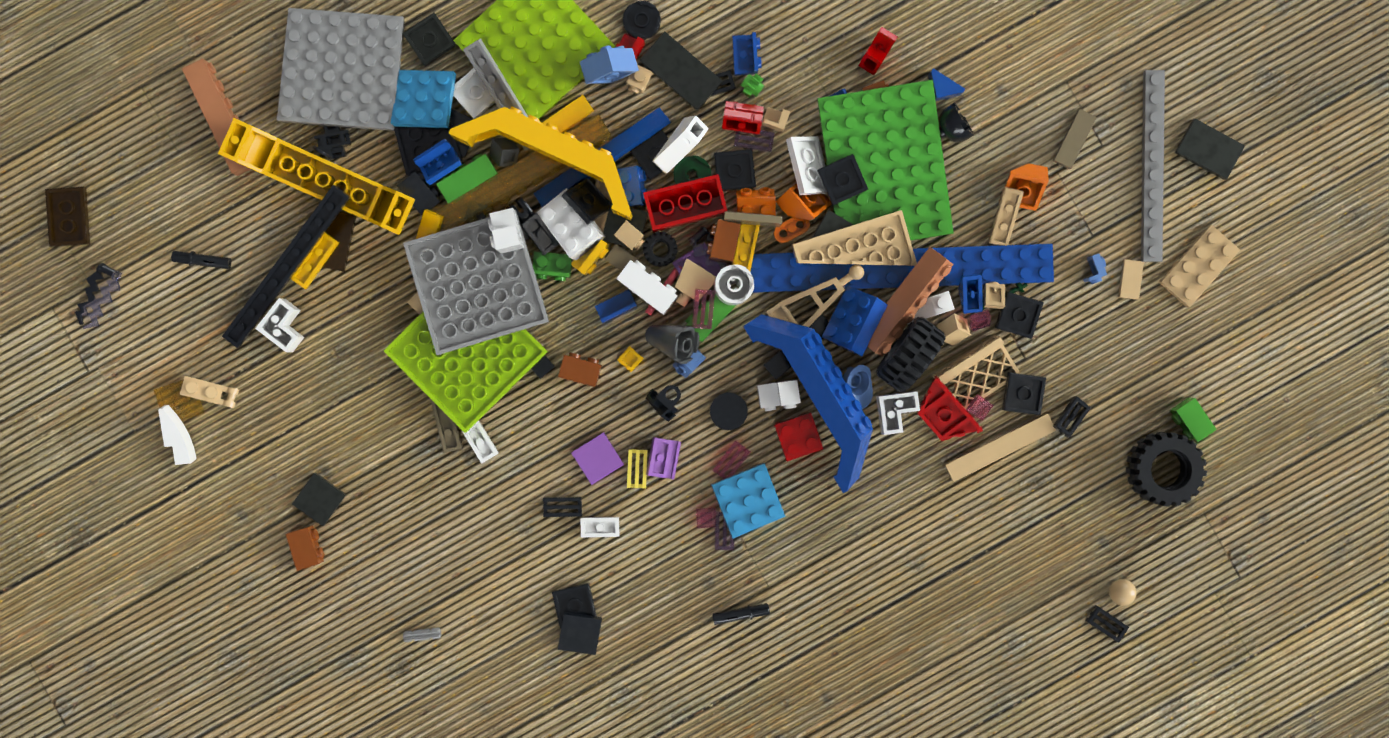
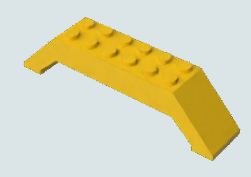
(550, 143)
(315, 175)

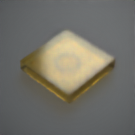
(182, 405)

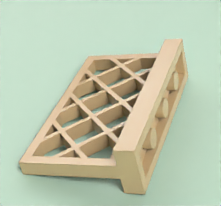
(971, 359)

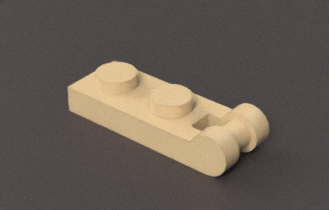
(208, 391)

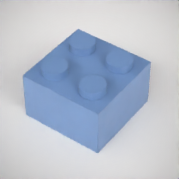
(608, 65)

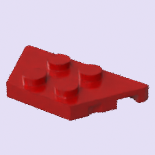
(945, 413)

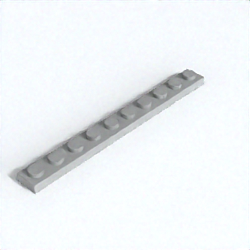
(1152, 166)

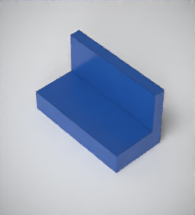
(616, 306)

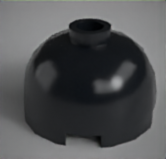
(954, 125)

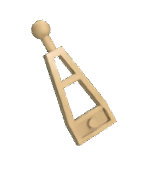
(781, 312)

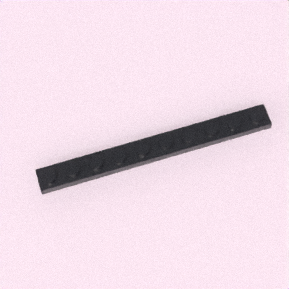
(286, 266)

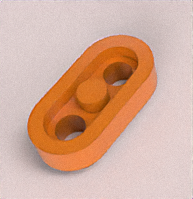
(791, 229)

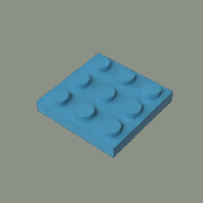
(423, 99)
(748, 500)

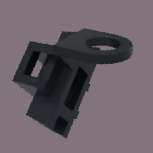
(335, 144)
(662, 404)

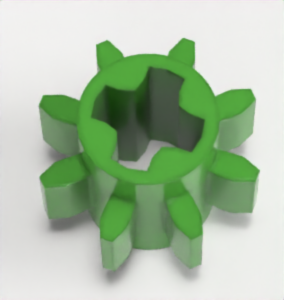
(752, 85)

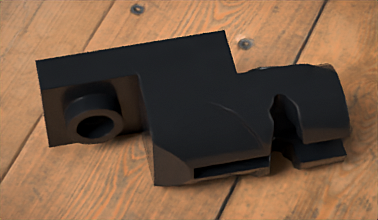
(534, 227)

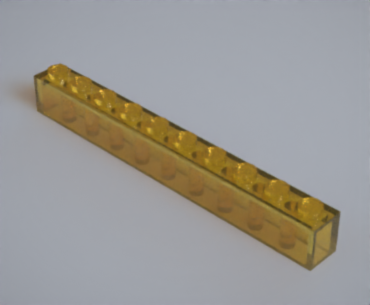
(515, 179)

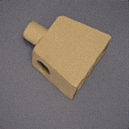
(692, 278)

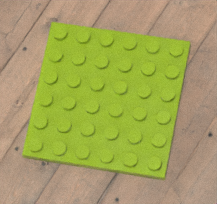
(537, 47)
(466, 379)

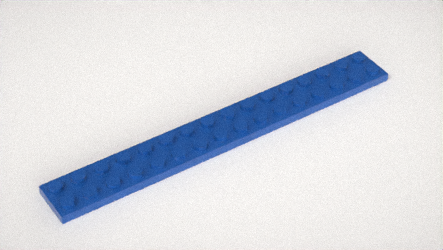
(996, 263)

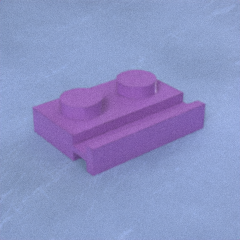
(663, 458)

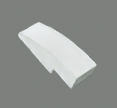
(176, 435)

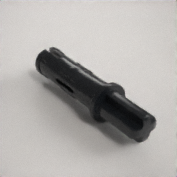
(200, 259)
(741, 614)

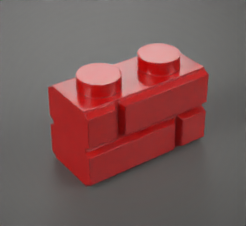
(742, 117)

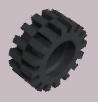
(660, 237)

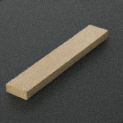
(1000, 447)

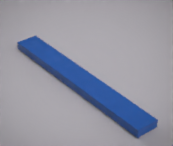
(618, 147)

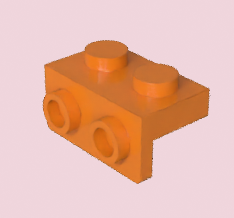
(756, 201)

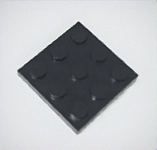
(416, 140)

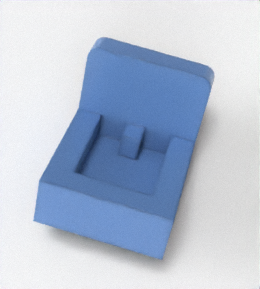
(1097, 267)
(686, 369)

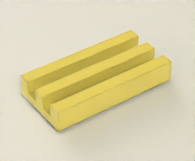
(629, 474)

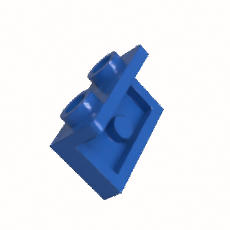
(745, 54)
(437, 161)
(633, 184)

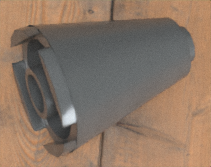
(674, 341)

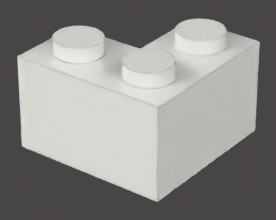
(505, 231)
(276, 325)
(779, 394)
(891, 407)

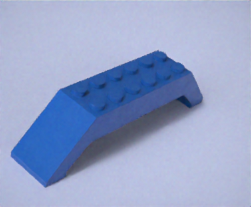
(824, 386)

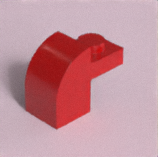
(877, 51)

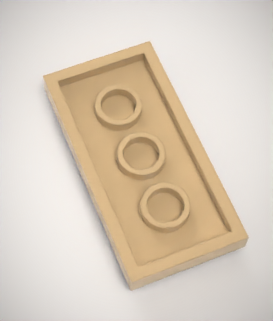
(1199, 266)

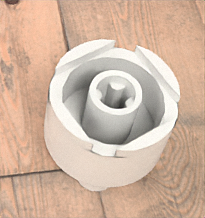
(730, 274)

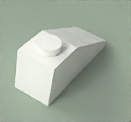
(936, 305)

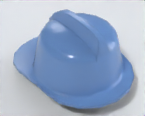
(860, 382)

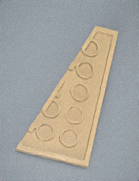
(866, 243)

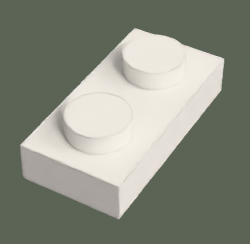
(481, 442)
(599, 526)

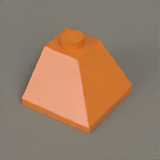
(1032, 181)
(802, 206)

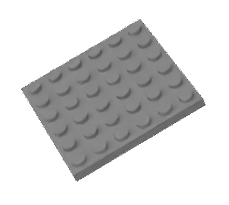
(340, 69)
(473, 289)

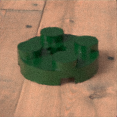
(690, 164)

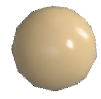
(1122, 592)

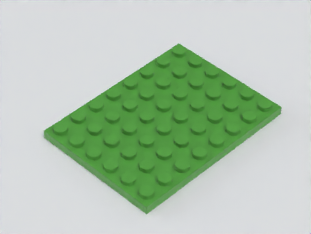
(897, 151)

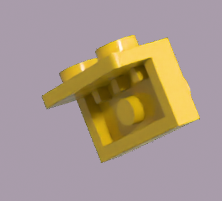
(587, 262)

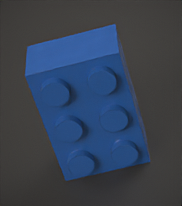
(854, 320)

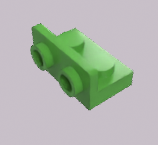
(552, 265)

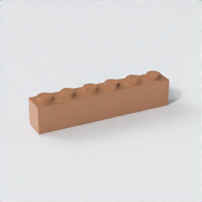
(213, 104)
(909, 299)

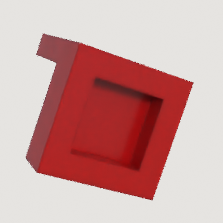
(631, 42)

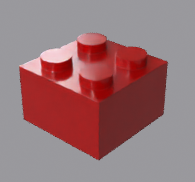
(798, 436)

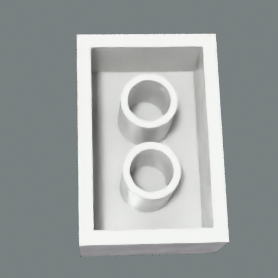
(569, 227)
(647, 286)

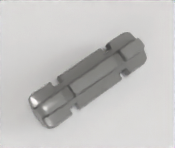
(422, 634)

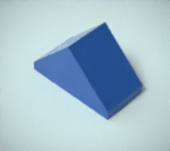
(943, 86)
(971, 293)

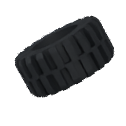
(911, 354)
(1190, 468)

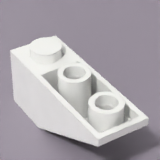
(680, 143)

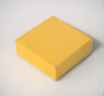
(630, 359)

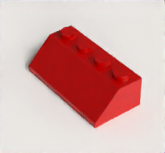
(685, 203)

